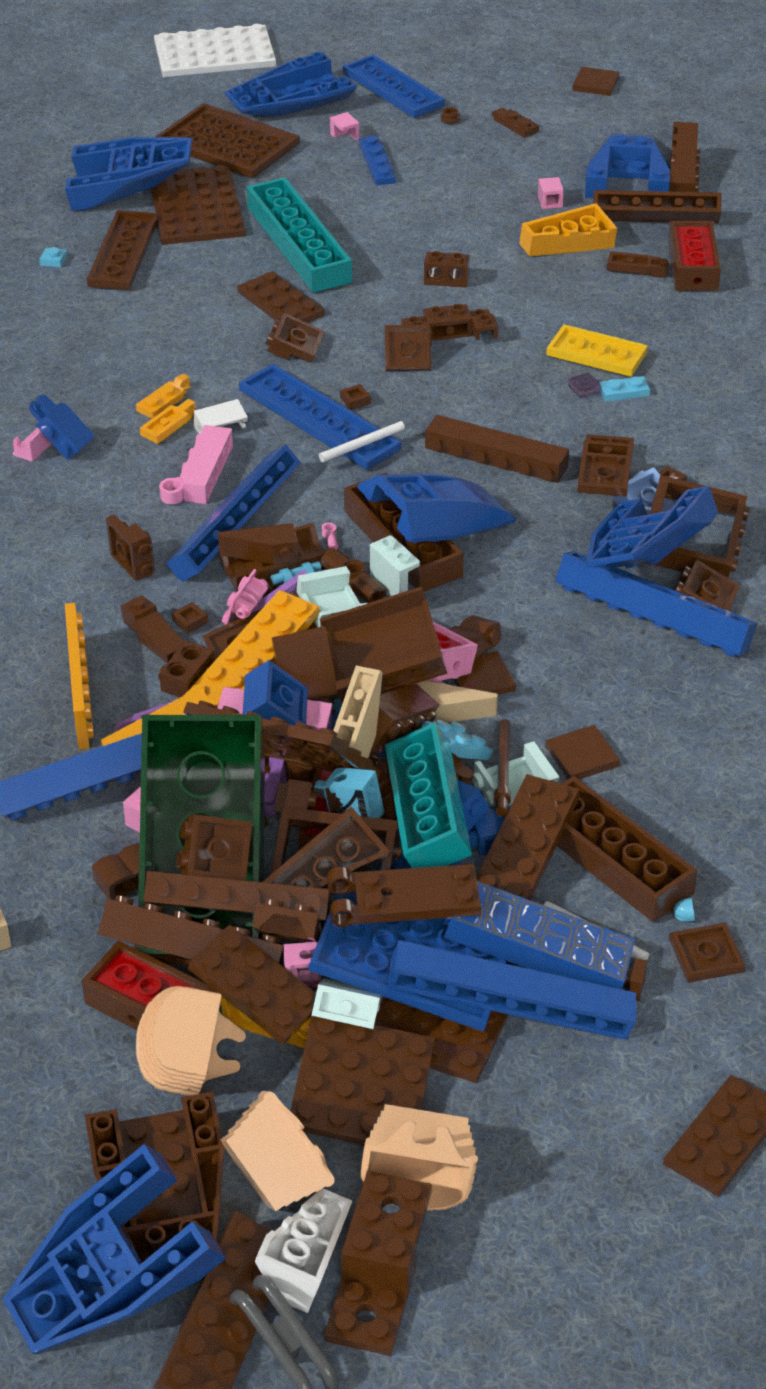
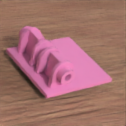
(246, 599)

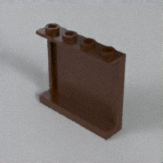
(388, 637)

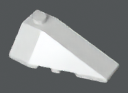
(302, 1247)

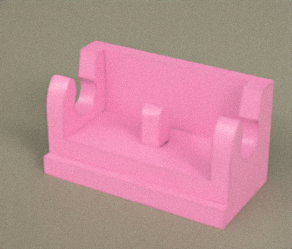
(32, 446)
(297, 960)

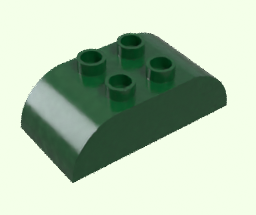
(200, 769)

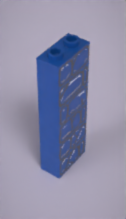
(543, 939)

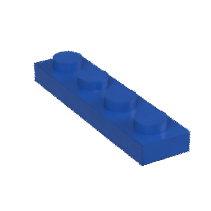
(377, 160)

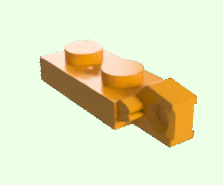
(164, 396)
(168, 421)

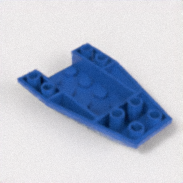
(292, 88)
(437, 505)

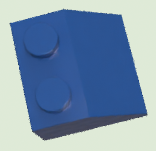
(275, 694)

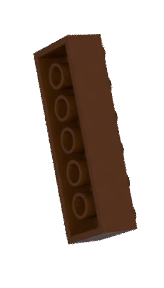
(438, 560)
(625, 855)

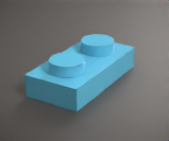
(624, 388)

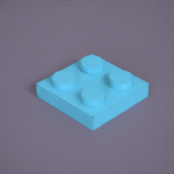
(462, 743)

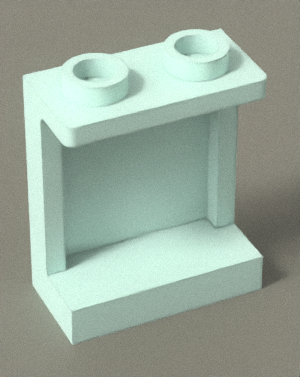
(391, 565)
(328, 590)
(531, 763)
(346, 1003)

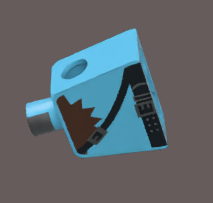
(352, 789)

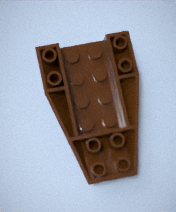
(192, 1150)

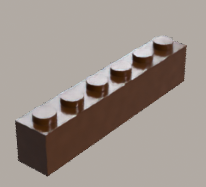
(659, 205)
(497, 448)
(229, 894)
(169, 933)

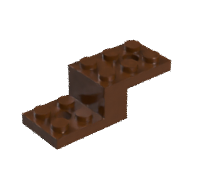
(605, 465)
(378, 1263)

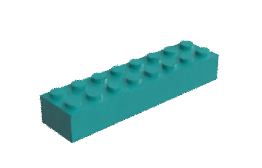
(299, 235)

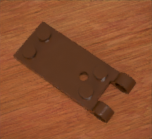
(413, 891)

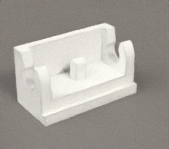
(220, 415)

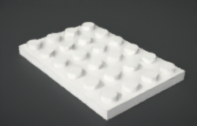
(214, 50)

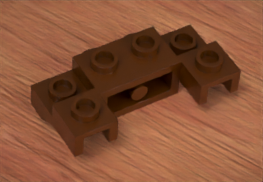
(455, 322)

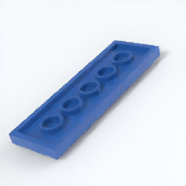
(393, 86)

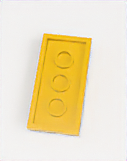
(597, 350)

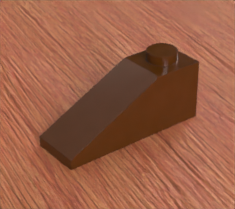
(261, 544)

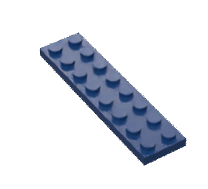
(317, 414)

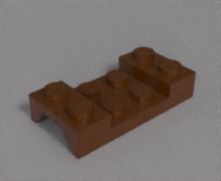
(308, 548)
(287, 923)

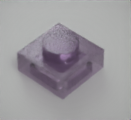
(584, 385)

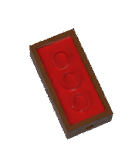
(694, 255)
(128, 981)

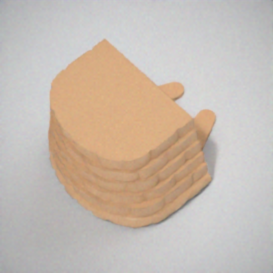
(181, 1038)
(423, 1149)
(276, 1153)

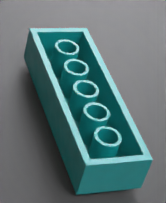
(427, 799)

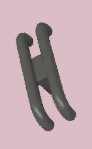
(286, 1334)

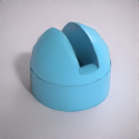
(684, 910)

